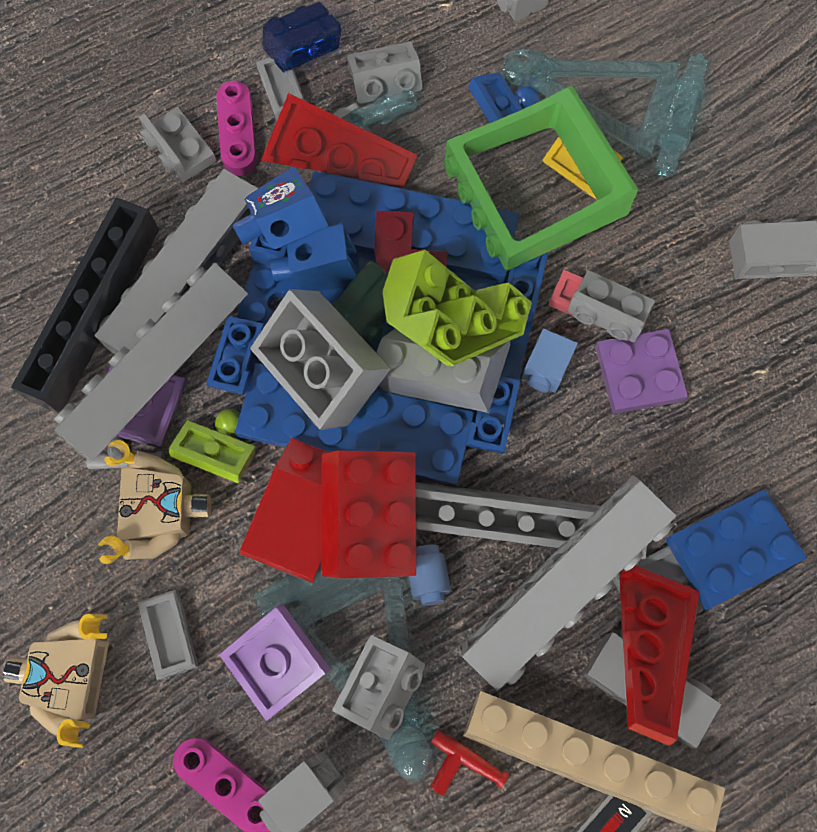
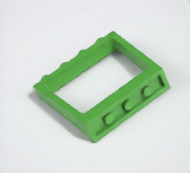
(589, 151)

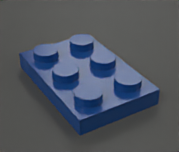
(735, 549)

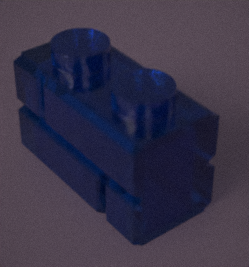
(301, 36)

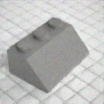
(425, 377)

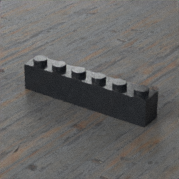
(90, 296)

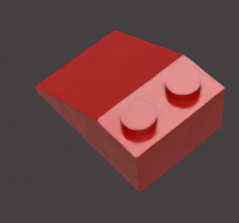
(289, 516)

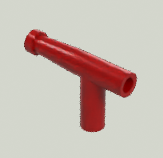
(457, 755)

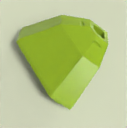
(446, 313)

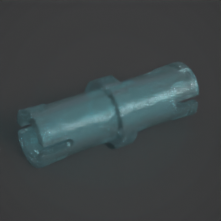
(384, 109)

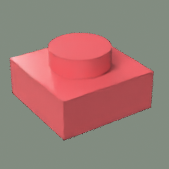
(564, 291)

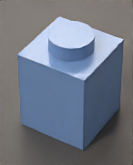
(548, 361)

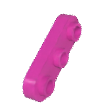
(239, 137)
(206, 777)

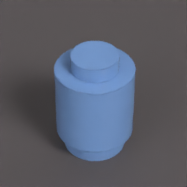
(431, 576)

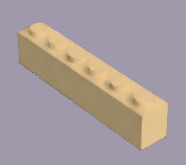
(595, 763)

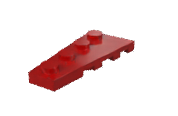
(328, 144)
(656, 646)

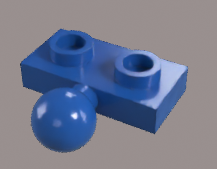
(497, 98)

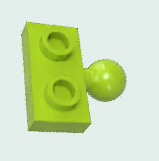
(214, 450)

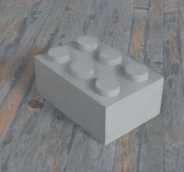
(319, 358)

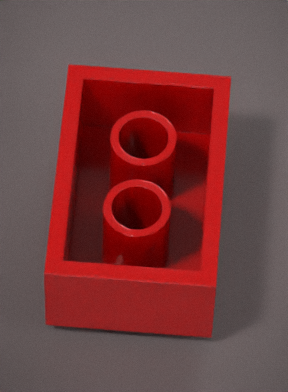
(368, 514)

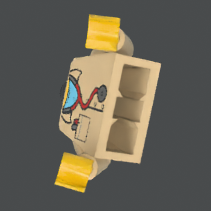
(152, 506)
(63, 677)

